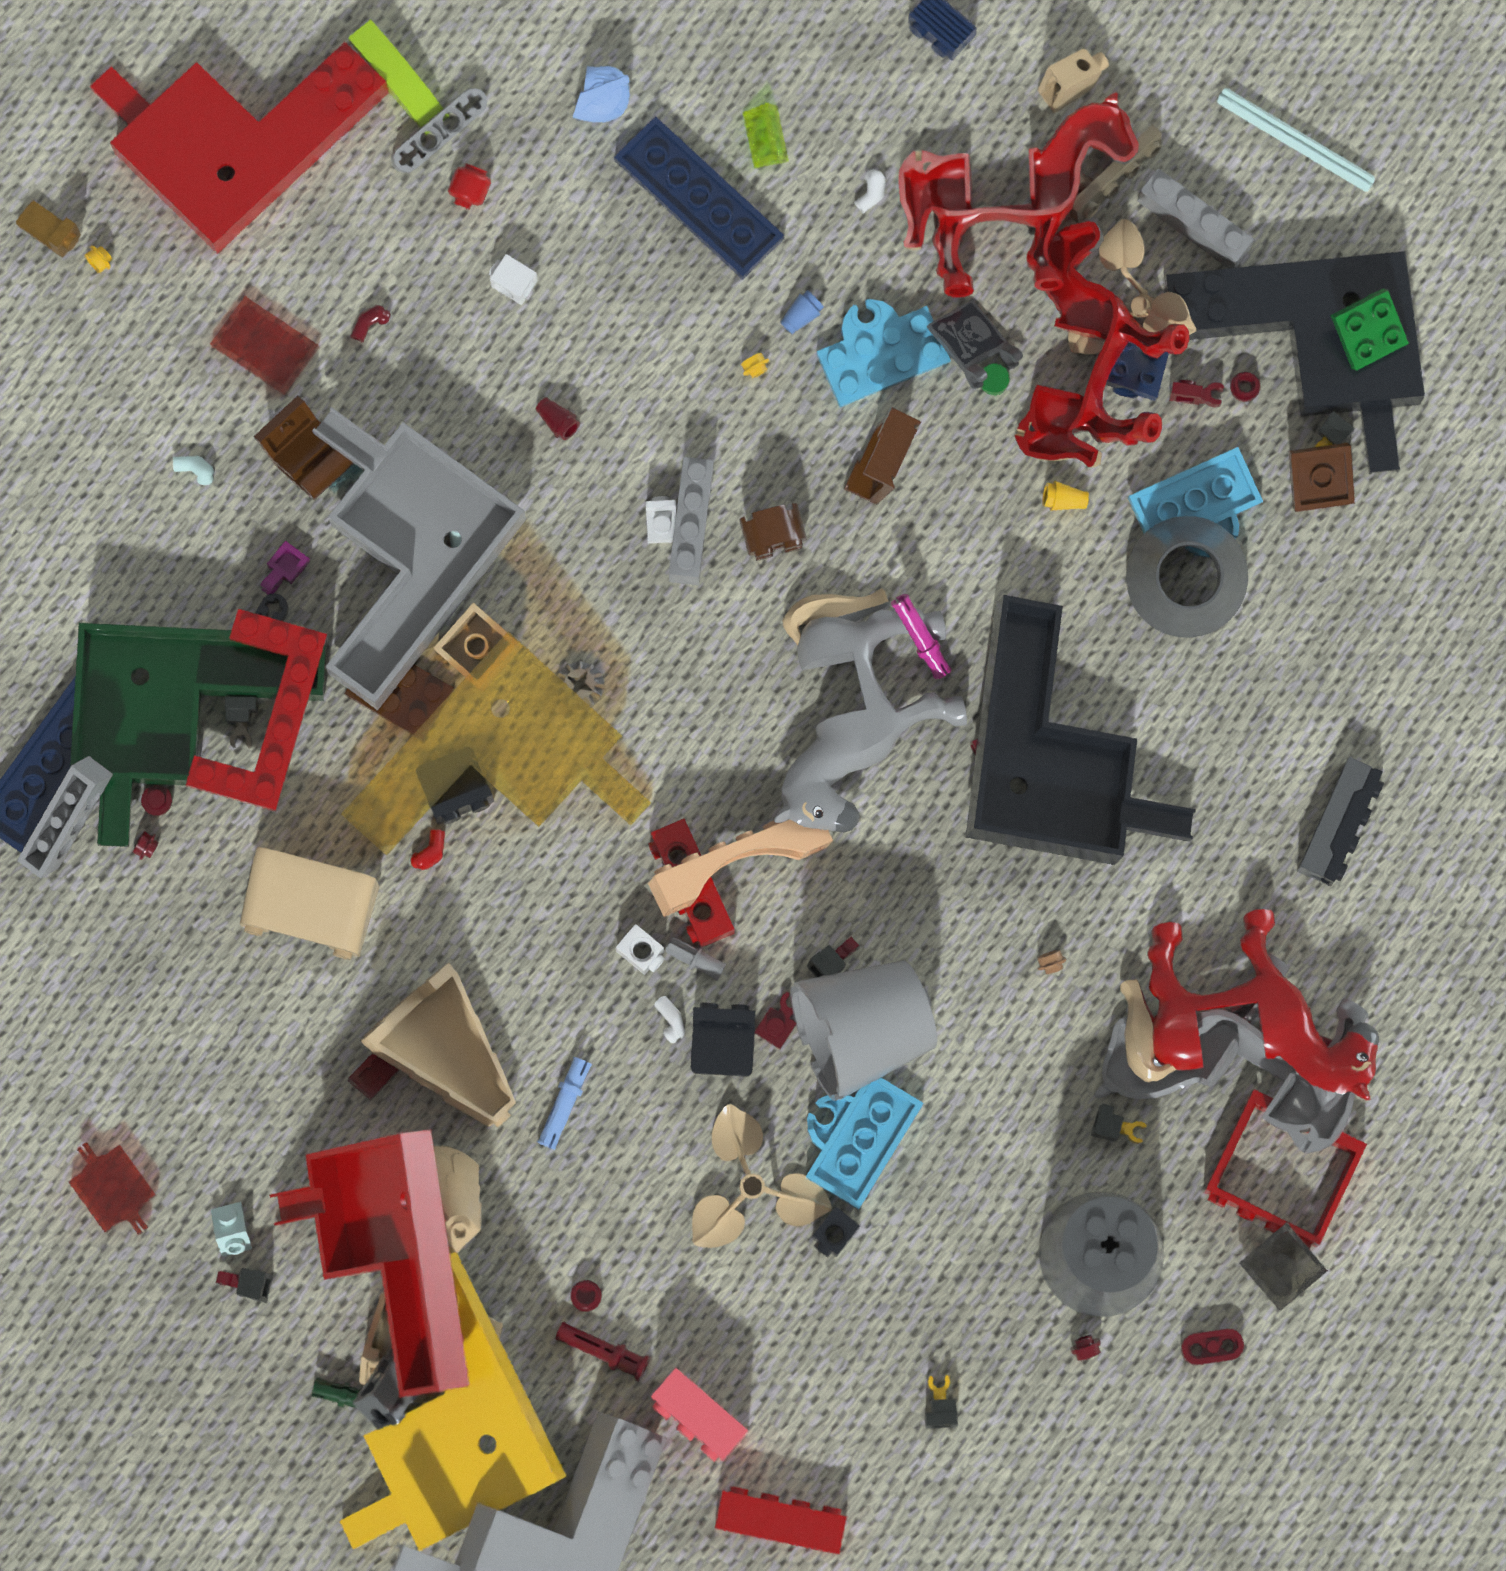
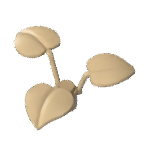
(1123, 250)
(716, 1221)

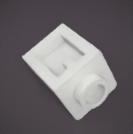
(660, 519)

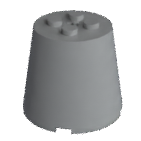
(863, 1024)

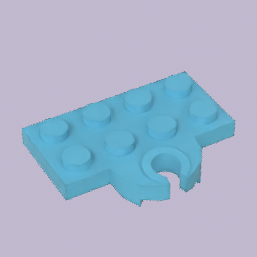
(880, 352)
(1208, 490)
(859, 1138)

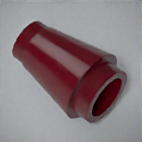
(557, 418)

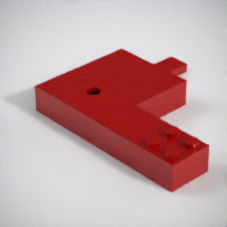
(200, 128)
(369, 1228)

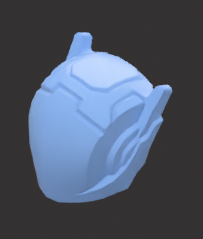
(604, 95)

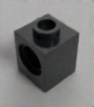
(838, 1219)

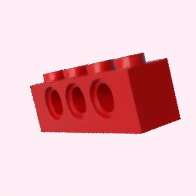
(718, 925)

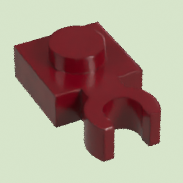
(777, 1025)

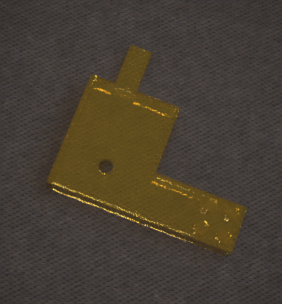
(530, 755)

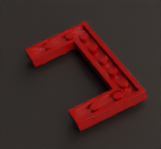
(304, 654)

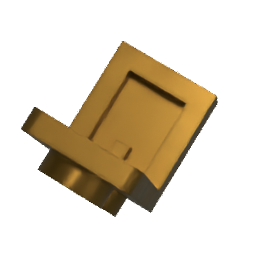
(49, 229)

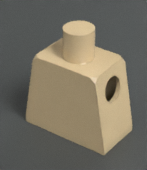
(1071, 78)

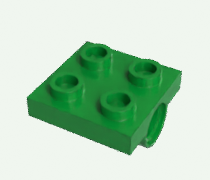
(1369, 329)

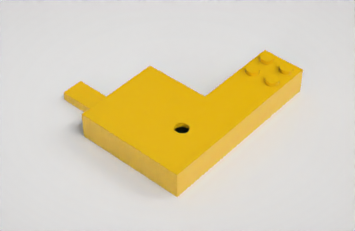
(435, 1451)

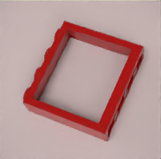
(1273, 1223)

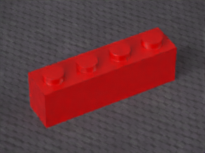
(781, 1522)

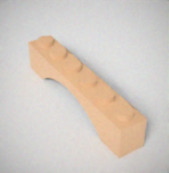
(681, 885)

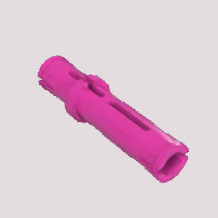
(927, 646)

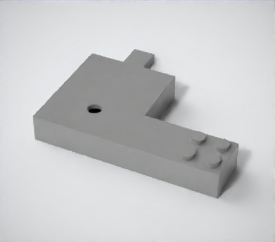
(400, 517)
(591, 1524)

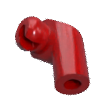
(432, 853)

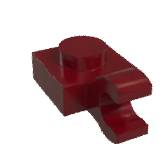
(1188, 392)

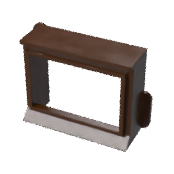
(883, 456)

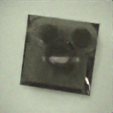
(1283, 1266)

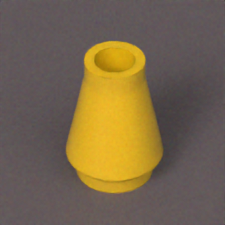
(1064, 497)

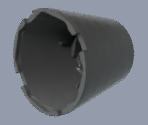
(1082, 1271)

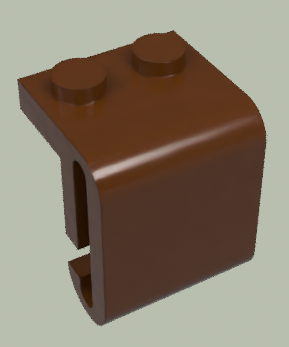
(299, 452)

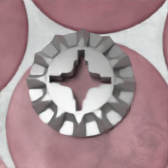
(593, 681)

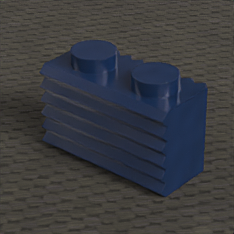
(942, 27)

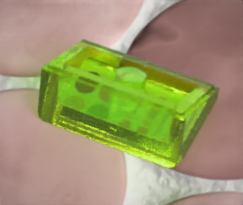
(765, 135)

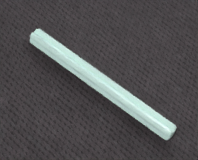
(1296, 139)

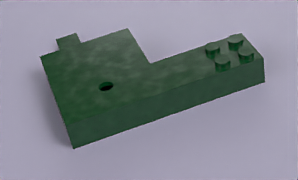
(154, 727)

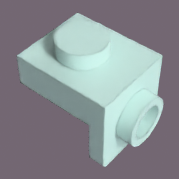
(231, 1229)

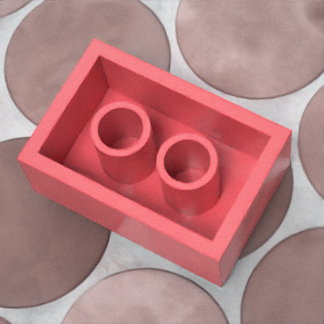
(698, 1416)

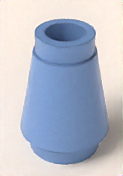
(801, 312)

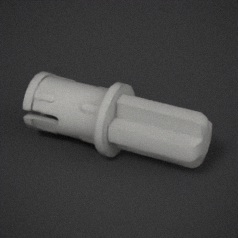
(695, 958)

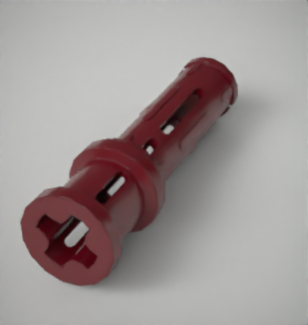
(616, 1356)

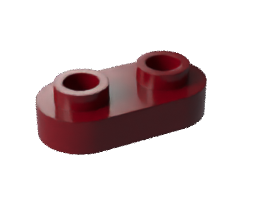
(1212, 1347)

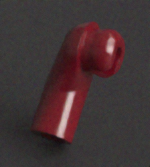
(366, 319)

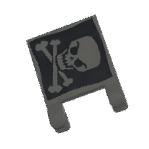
(972, 339)

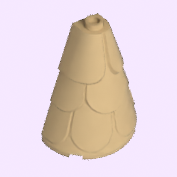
(444, 1048)
(459, 1195)

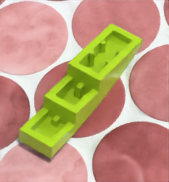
(400, 77)

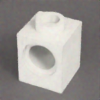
(512, 278)
(637, 937)

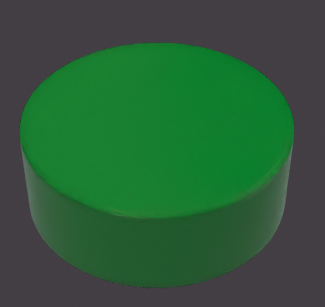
(997, 379)

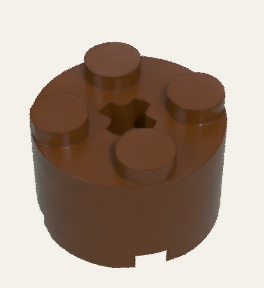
(773, 530)

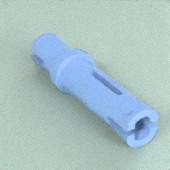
(560, 1112)

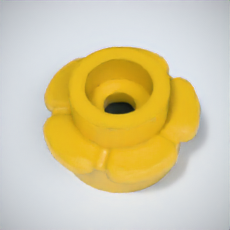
(98, 258)
(755, 365)

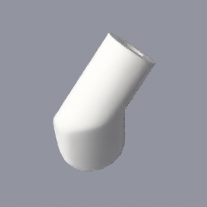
(875, 190)
(674, 1018)

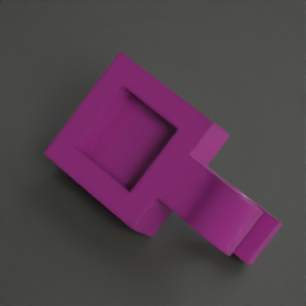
(285, 565)

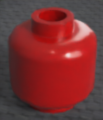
(469, 186)

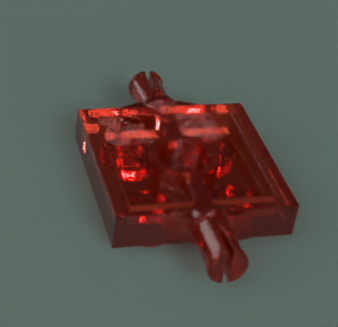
(112, 1188)

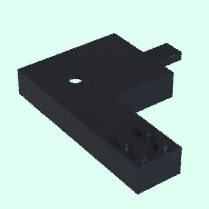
(1302, 300)
(1073, 776)

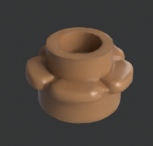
(1051, 961)

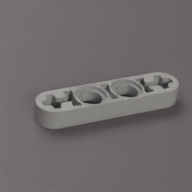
(441, 133)

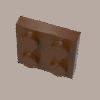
(1321, 477)

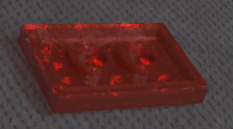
(264, 345)

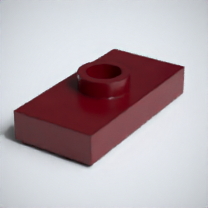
(372, 1076)

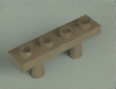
(1107, 184)

